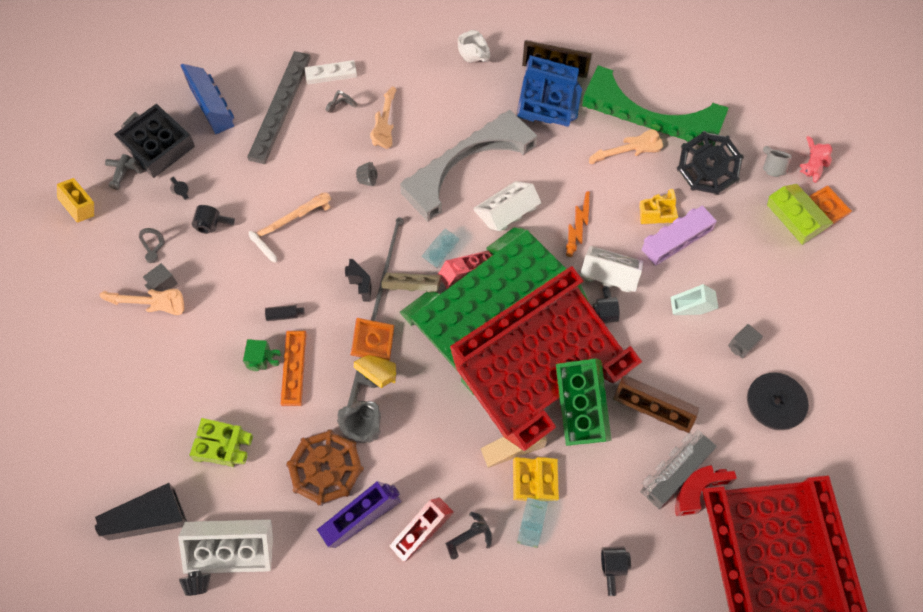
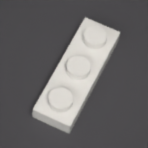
(330, 72)

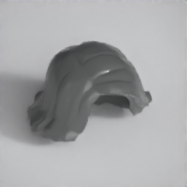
(360, 421)

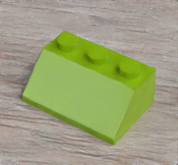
(798, 212)

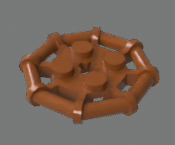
(320, 456)

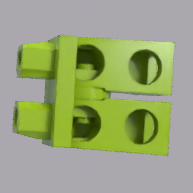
(220, 443)

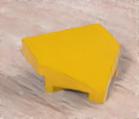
(377, 369)

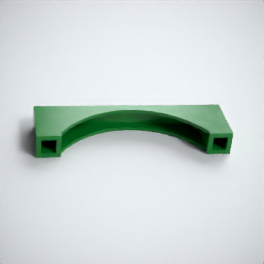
(606, 97)

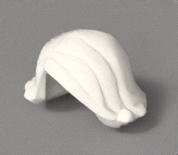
(473, 47)

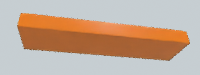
(293, 368)

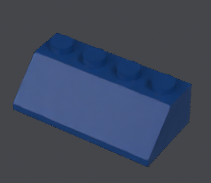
(208, 98)

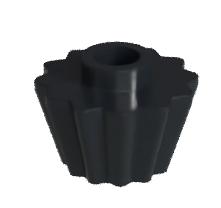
(195, 583)

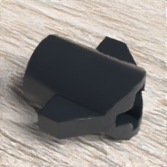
(179, 188)

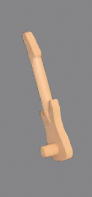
(382, 131)
(647, 142)
(320, 200)
(168, 300)

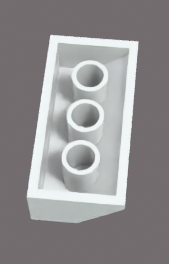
(226, 546)

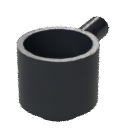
(207, 217)
(607, 307)
(614, 562)

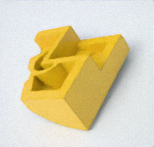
(659, 209)

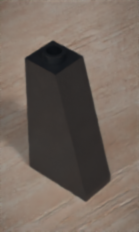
(145, 514)

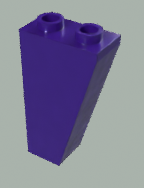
(359, 513)

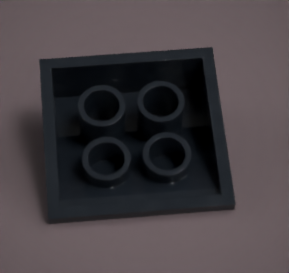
(155, 140)

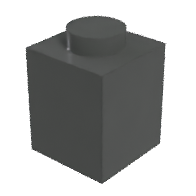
(159, 279)
(745, 341)

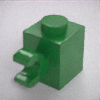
(258, 354)

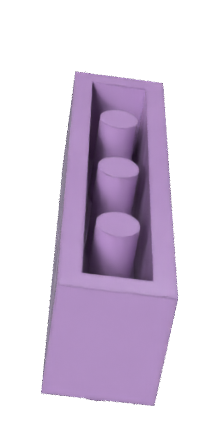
(678, 235)

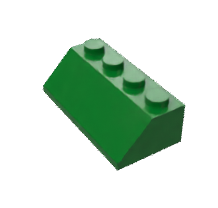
(583, 402)

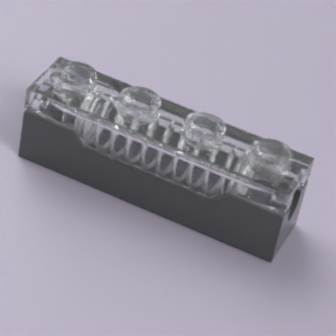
(677, 469)

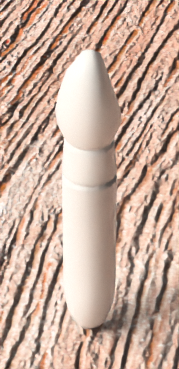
(264, 248)

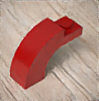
(689, 494)

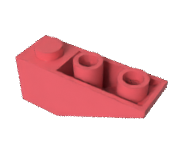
(457, 268)

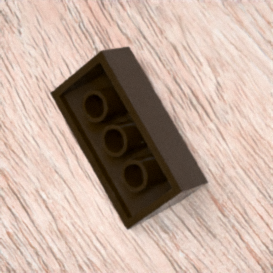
(560, 54)

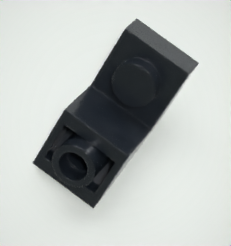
(358, 275)

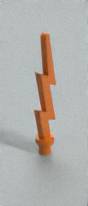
(573, 234)

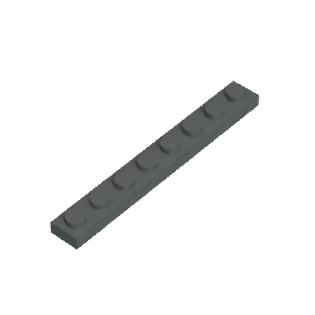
(279, 108)

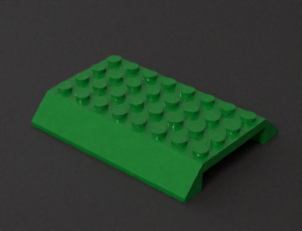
(512, 272)

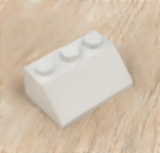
(508, 205)
(611, 269)

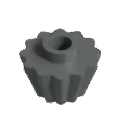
(367, 174)

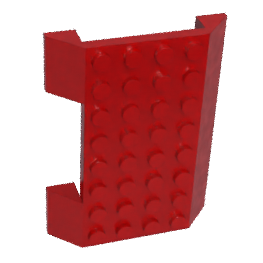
(516, 353)

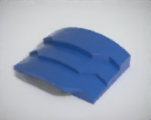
(549, 92)

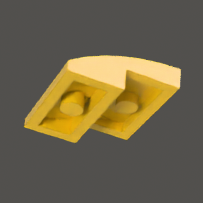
(535, 479)

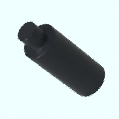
(283, 312)

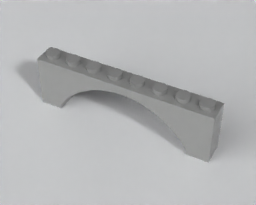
(503, 133)

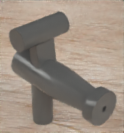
(122, 165)

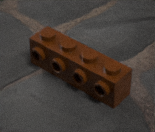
(656, 404)

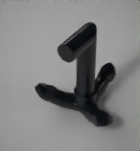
(476, 528)

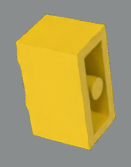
(75, 200)

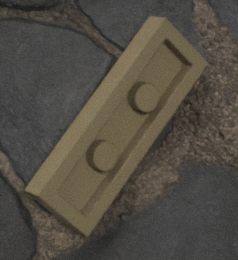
(411, 282)

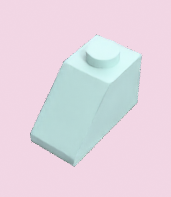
(695, 301)

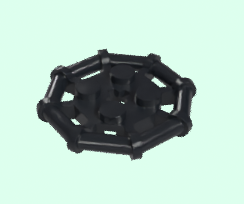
(719, 167)

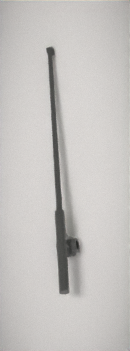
(359, 378)

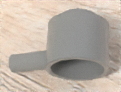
(776, 162)

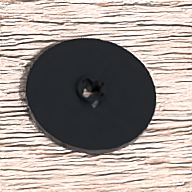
(779, 416)

